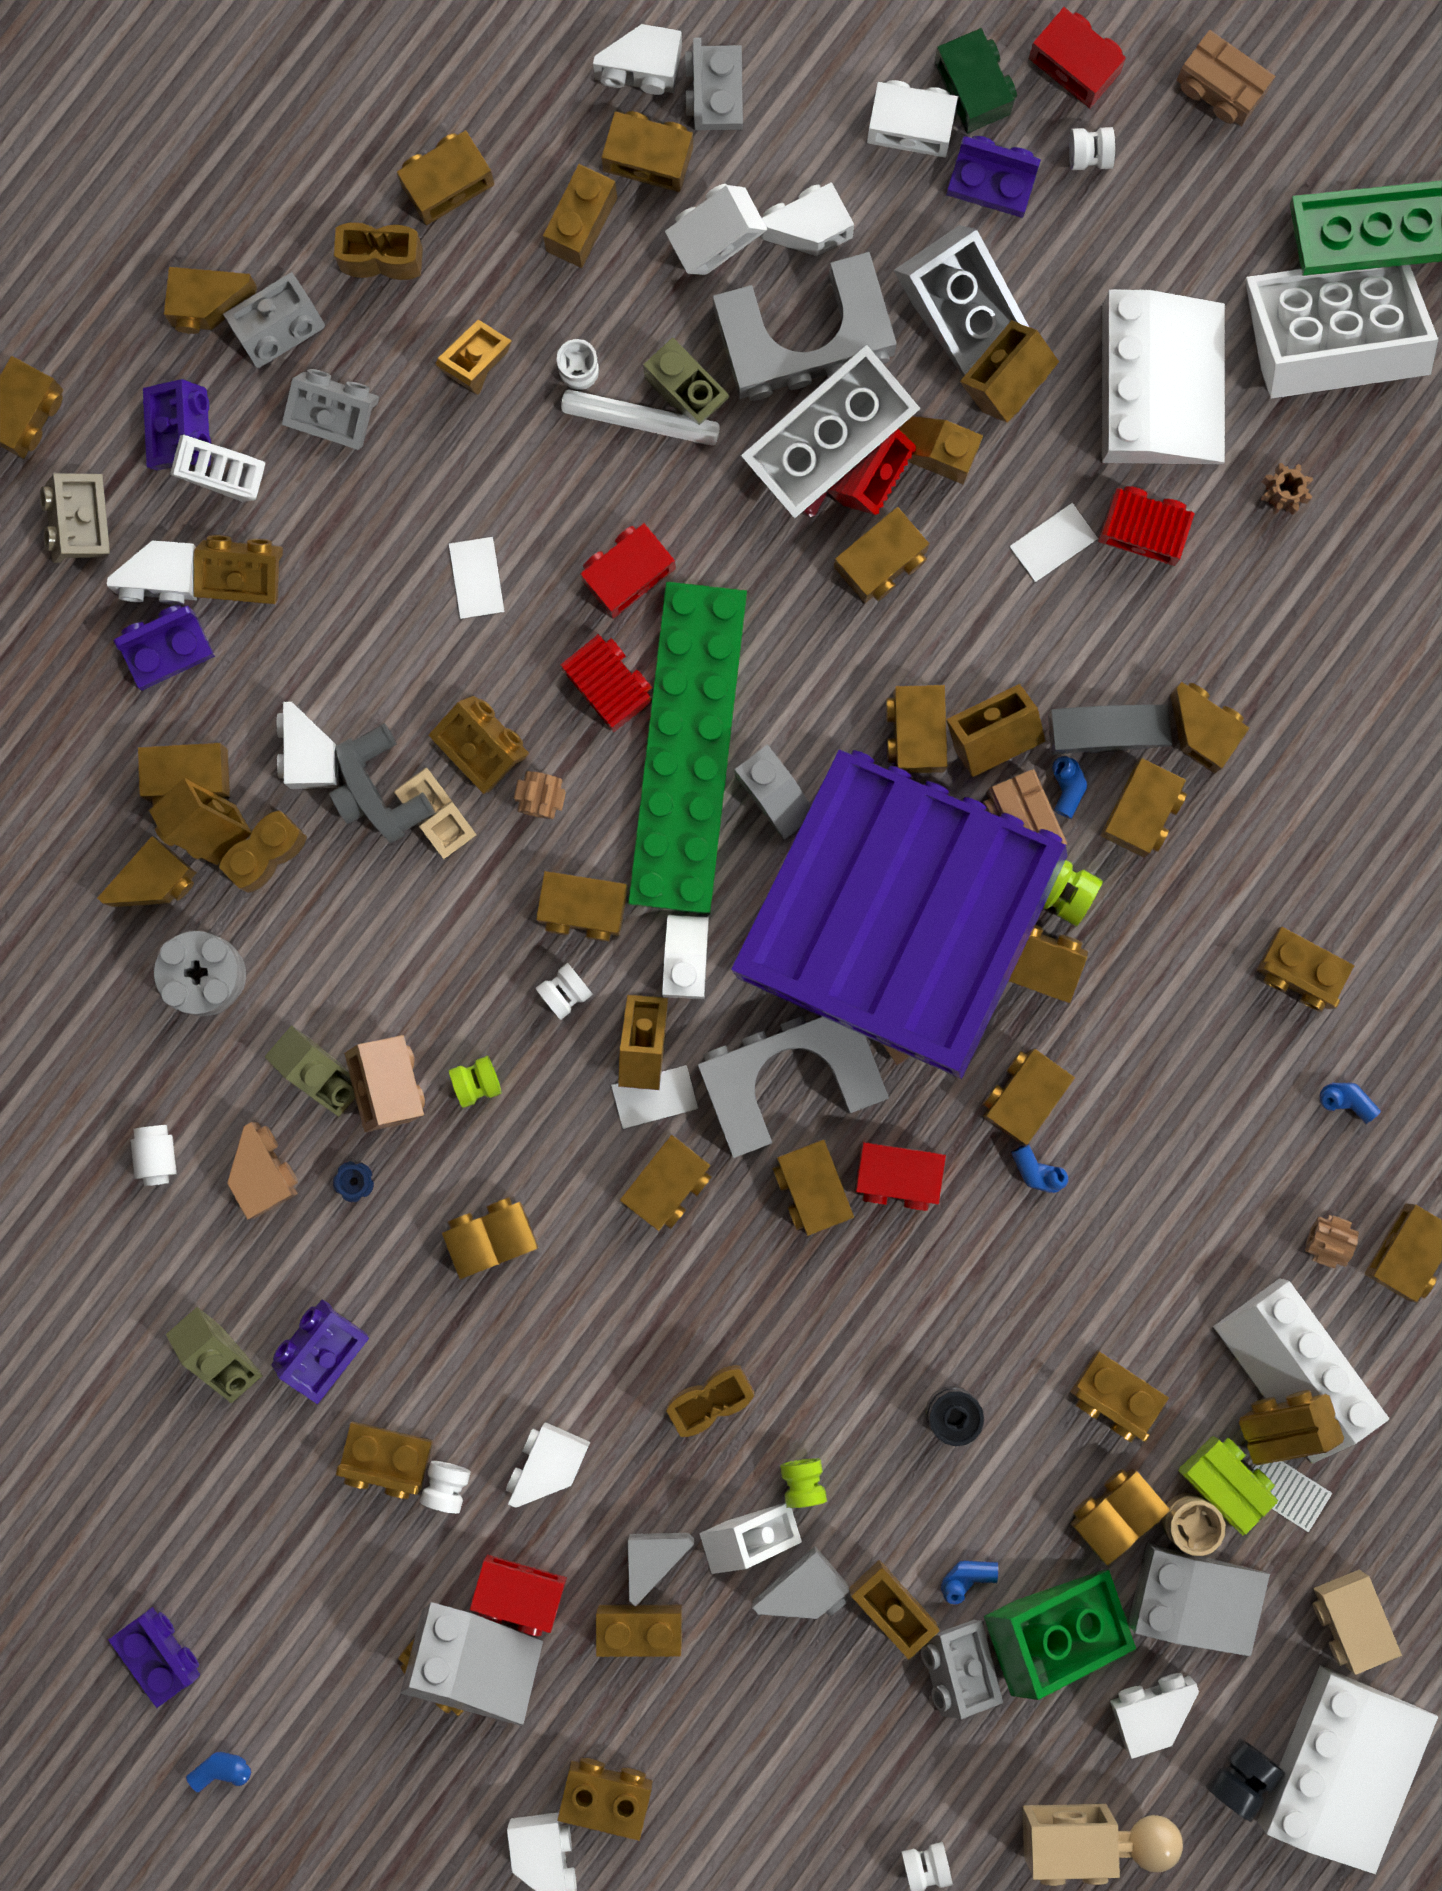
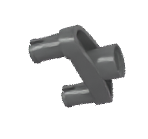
(360, 795)

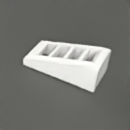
(243, 475)

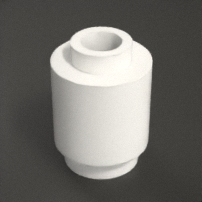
(153, 1155)

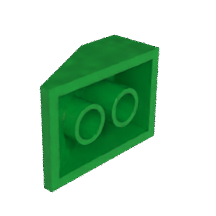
(1059, 1635)

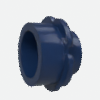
(342, 1181)

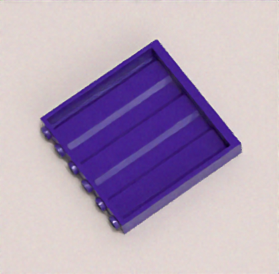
(901, 911)

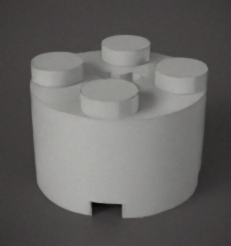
(182, 957)

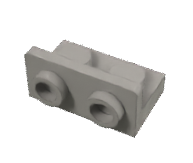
(717, 86)
(274, 320)
(329, 408)
(961, 1671)

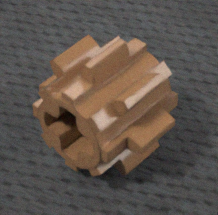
(1284, 499)
(539, 795)
(1331, 1241)

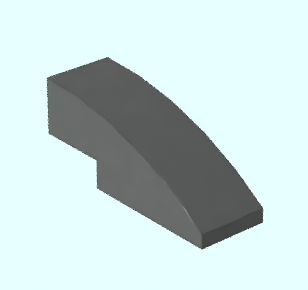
(1109, 728)

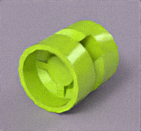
(1081, 898)

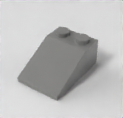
(959, 295)
(1197, 1601)
(471, 1664)

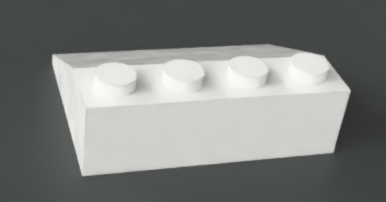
(1339, 329)
(1162, 379)
(1346, 1771)

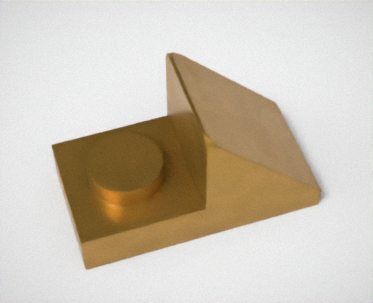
(474, 356)

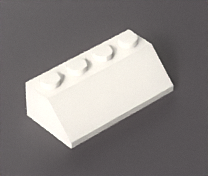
(830, 431)
(1291, 1352)

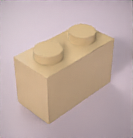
(1356, 1622)

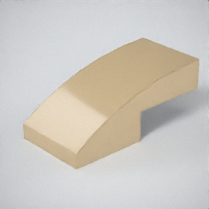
(447, 827)

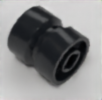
(954, 1416)
(1245, 1780)

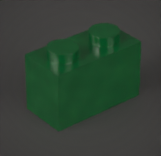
(973, 74)

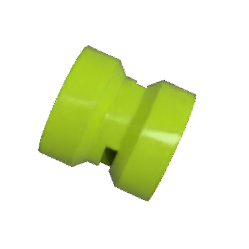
(466, 1084)
(803, 1482)

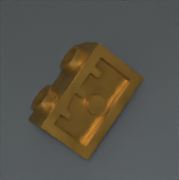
(237, 570)
(478, 742)
(1304, 969)
(1120, 1396)
(384, 1460)

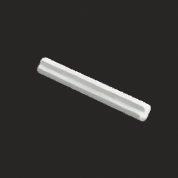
(639, 417)

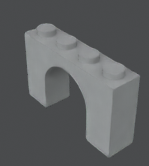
(763, 365)
(733, 1075)

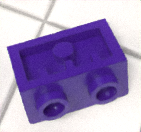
(993, 175)
(173, 411)
(164, 646)
(318, 1351)
(155, 1656)

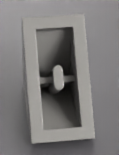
(651, 1558)

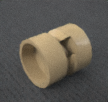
(1194, 1524)

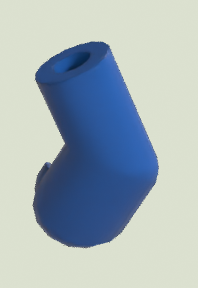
(1071, 783)
(1349, 1096)
(1038, 1175)
(964, 1575)
(221, 1767)

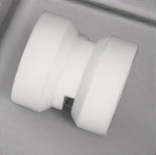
(1092, 148)
(577, 356)
(570, 984)
(444, 1487)
(936, 1864)

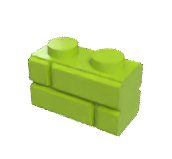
(1229, 1484)

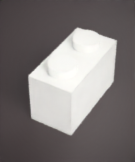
(912, 118)
(715, 229)

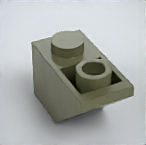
(684, 382)
(312, 1070)
(213, 1355)

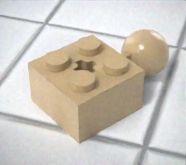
(1086, 1843)

